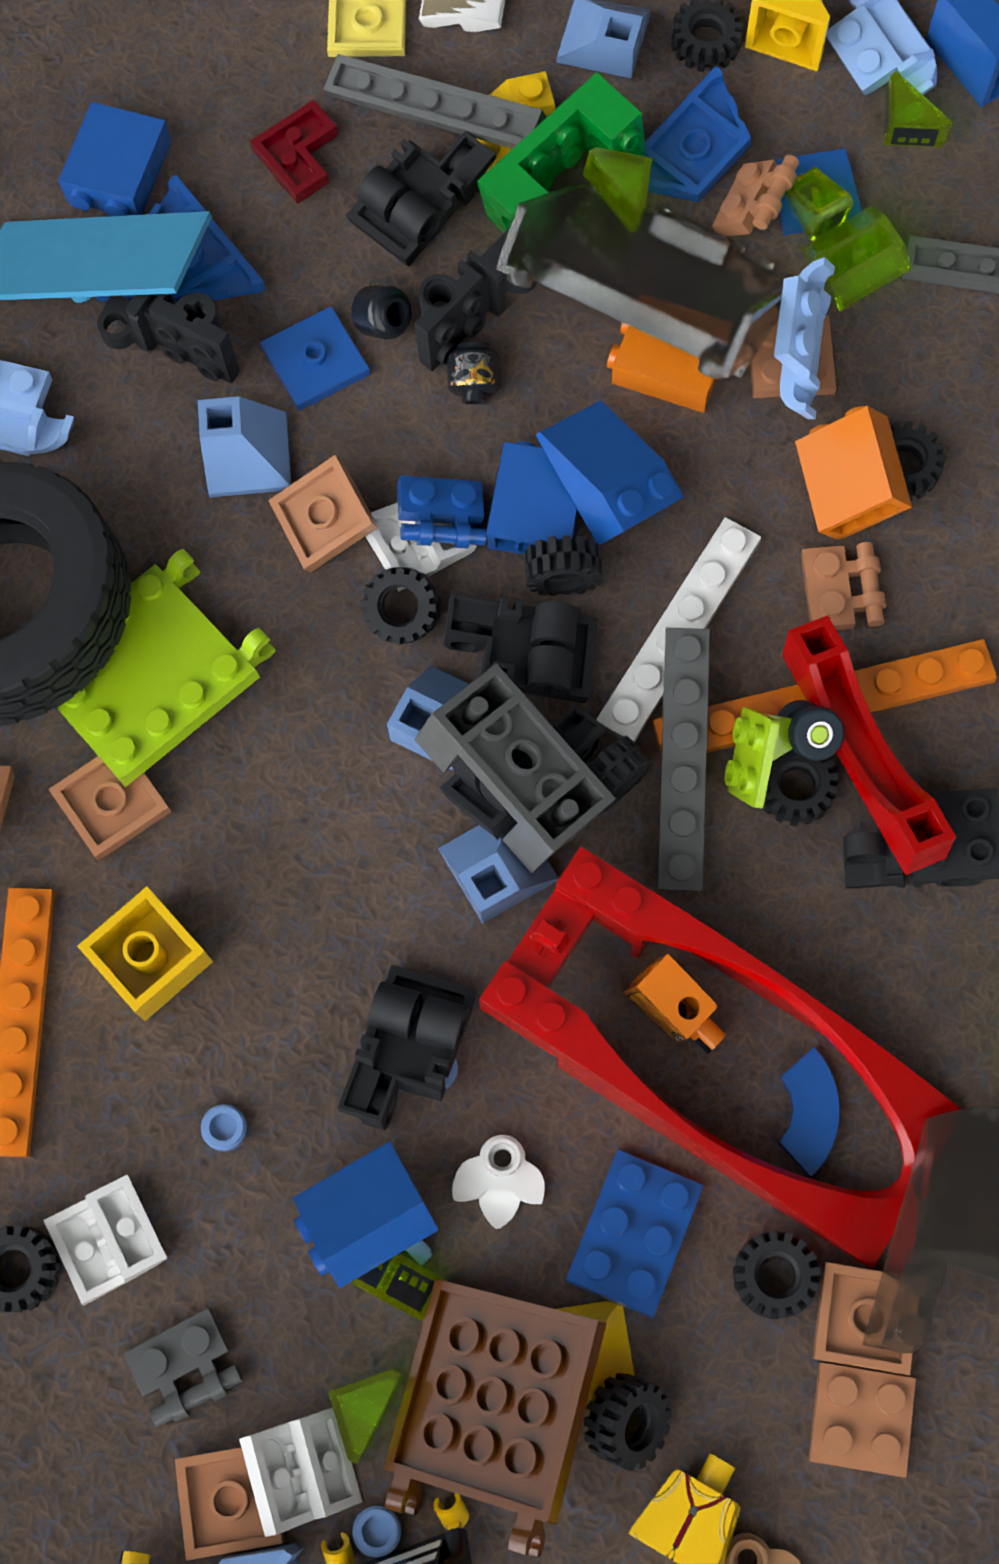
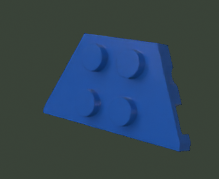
(697, 142)
(217, 264)

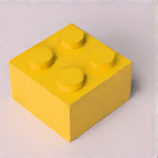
(145, 954)

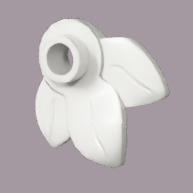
(499, 1187)

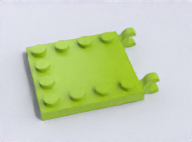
(164, 675)

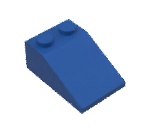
(608, 471)

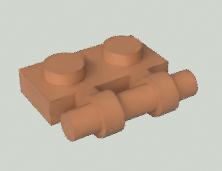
(755, 196)
(829, 589)

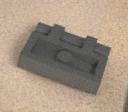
(176, 1353)

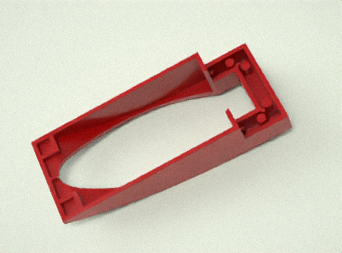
(597, 892)

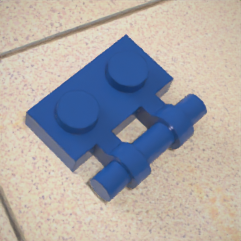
(441, 501)

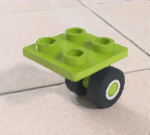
(765, 737)

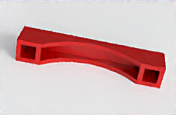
(898, 805)

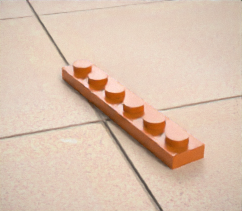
(22, 1011)

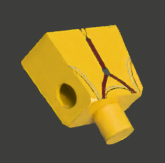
(691, 1516)

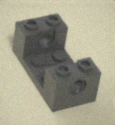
(548, 800)

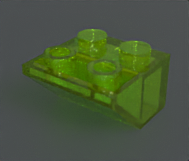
(864, 254)

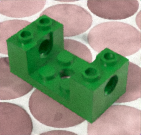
(587, 119)

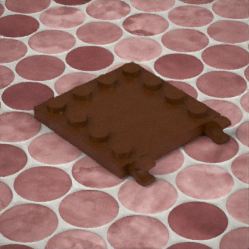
(494, 1406)

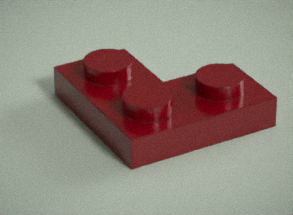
(288, 150)

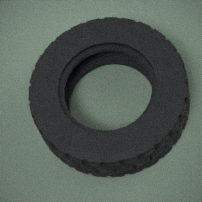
(87, 598)

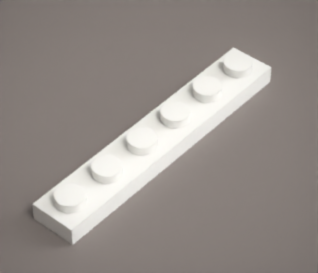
(690, 608)

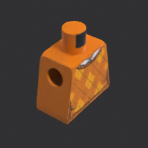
(661, 990)

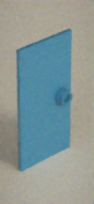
(98, 255)

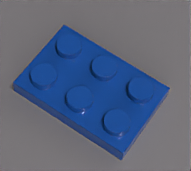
(634, 1234)

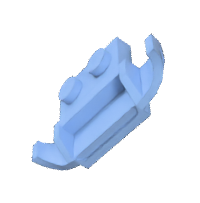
(878, 42)
(800, 335)
(22, 420)

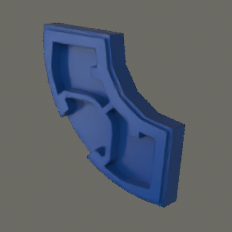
(813, 1114)

